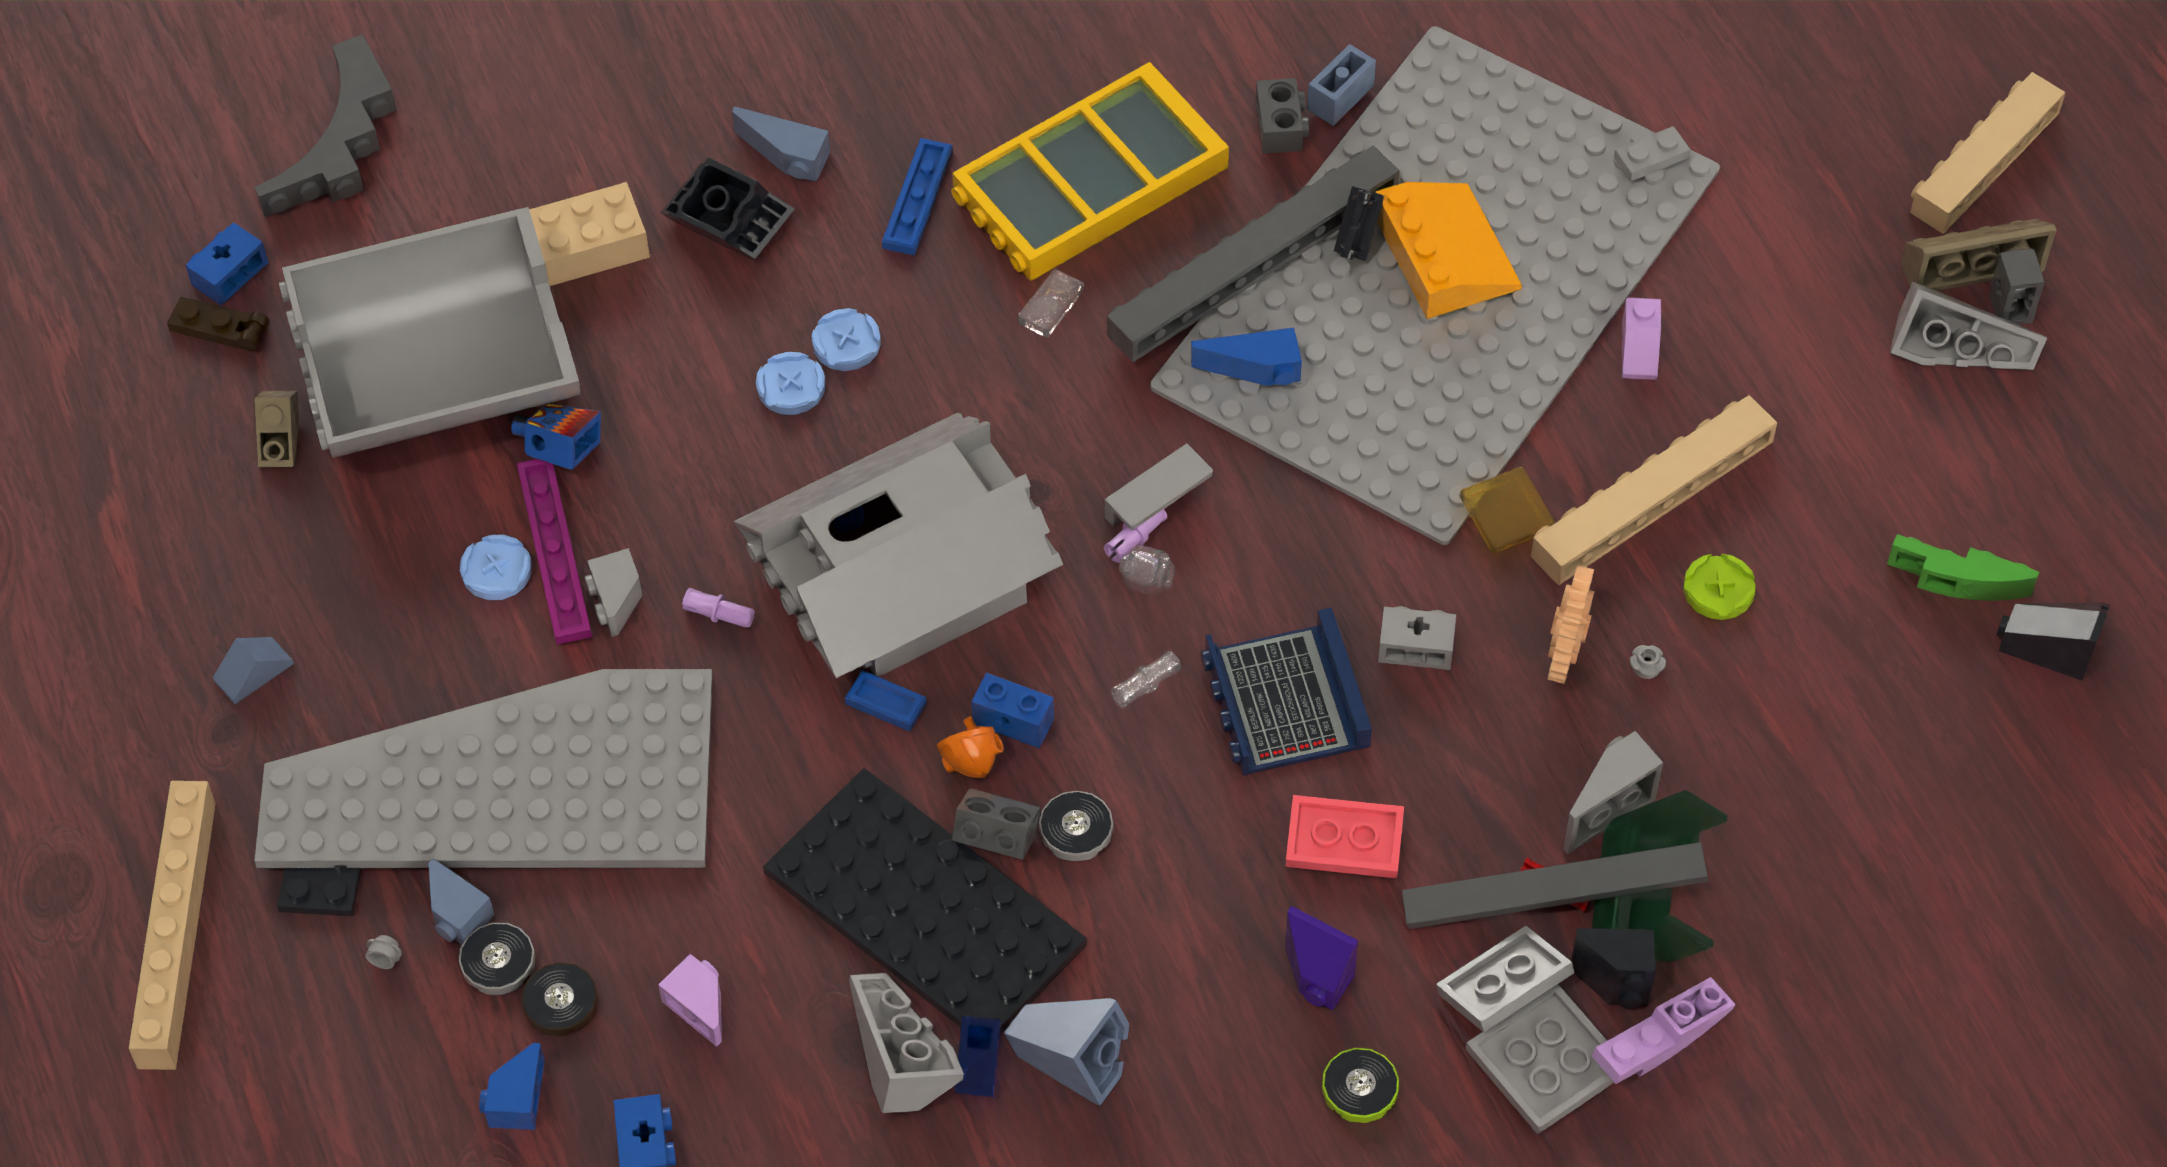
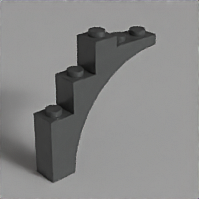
(350, 136)

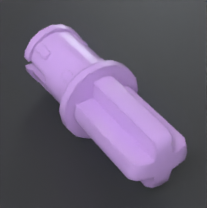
(717, 608)

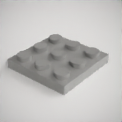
(1543, 1058)

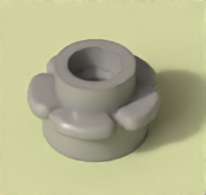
(1647, 669)
(383, 952)

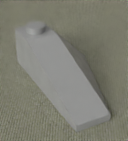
(1952, 332)
(901, 1051)

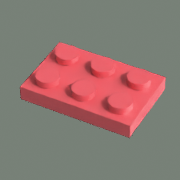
(1344, 836)

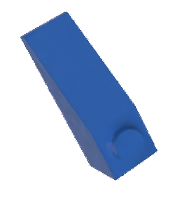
(1253, 357)

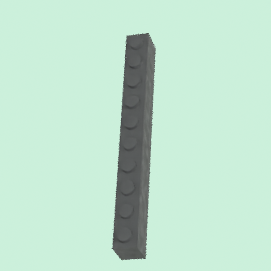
(1245, 256)

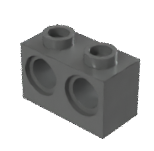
(1279, 115)
(995, 823)

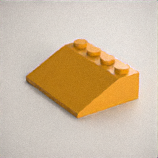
(1444, 246)

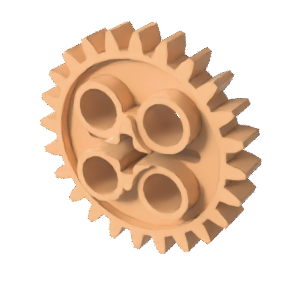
(1570, 624)

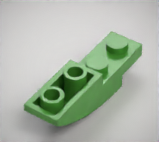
(1973, 578)

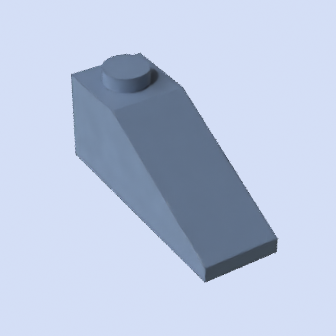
(787, 144)

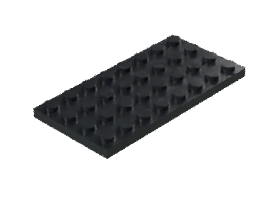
(924, 904)

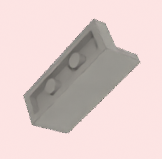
(1157, 488)

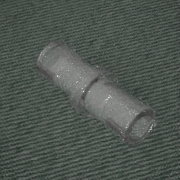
(1146, 679)

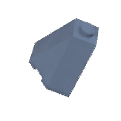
(1073, 1043)

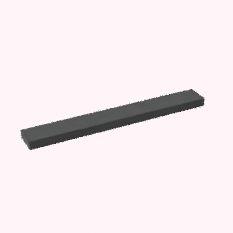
(1555, 885)

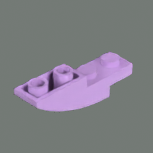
(1665, 1032)

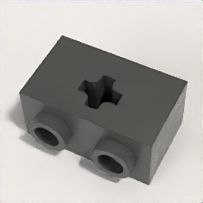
(2016, 286)

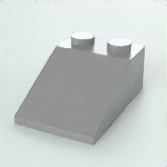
(1620, 783)

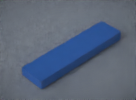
(917, 196)

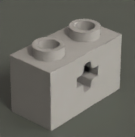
(1417, 637)

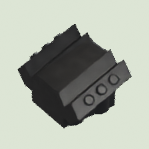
(728, 208)

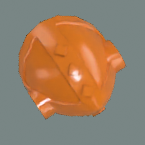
(971, 750)

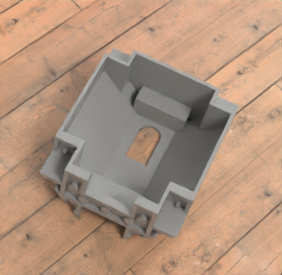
(921, 580)

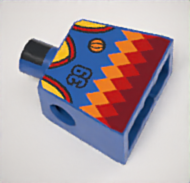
(559, 434)

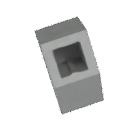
(616, 587)

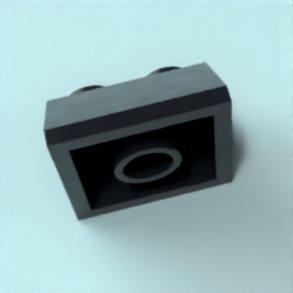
(1616, 964)

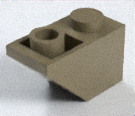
(277, 428)

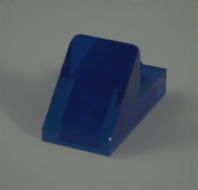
(979, 1055)

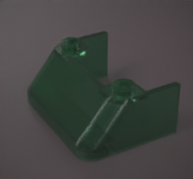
(1658, 825)

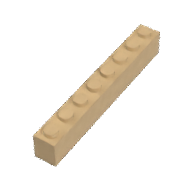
(1653, 489)
(172, 926)

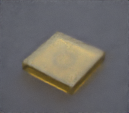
(1506, 509)

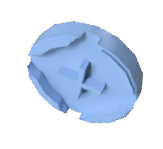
(846, 339)
(790, 383)
(495, 567)

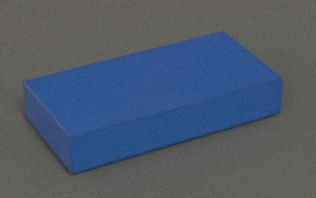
(885, 700)

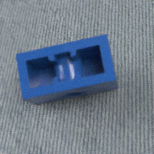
(226, 263)
(1013, 710)
(640, 1119)

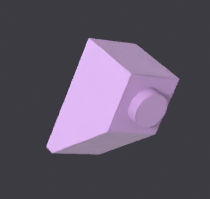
(1641, 338)
(695, 996)

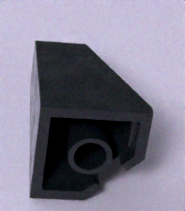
(2053, 634)

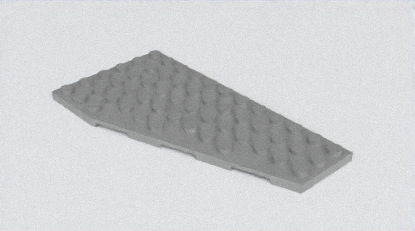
(541, 778)

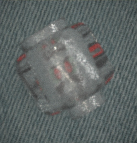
(1147, 570)

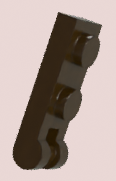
(218, 324)

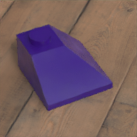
(1319, 958)

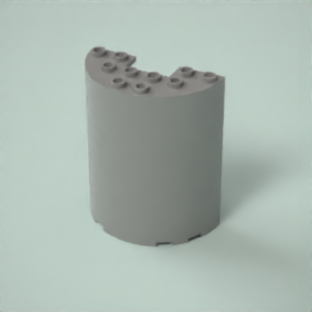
(428, 333)

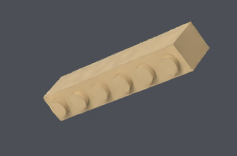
(1986, 152)

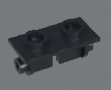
(1358, 223)

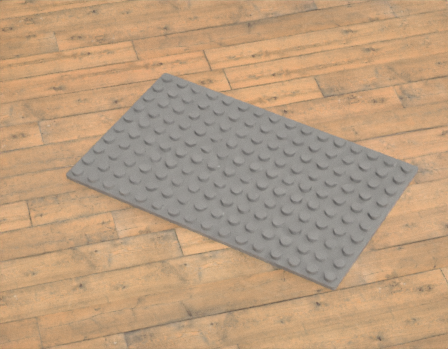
(1429, 406)

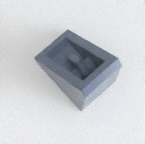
(250, 666)

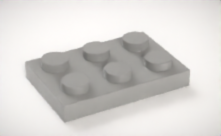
(1505, 978)

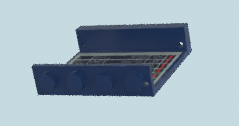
(1288, 697)

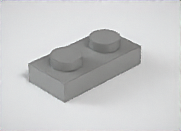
(1652, 153)

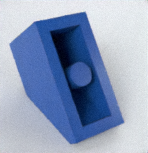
(515, 1091)

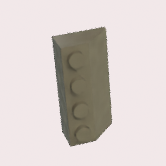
(1973, 254)

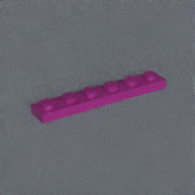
(554, 551)

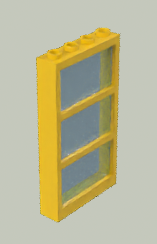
(1089, 171)

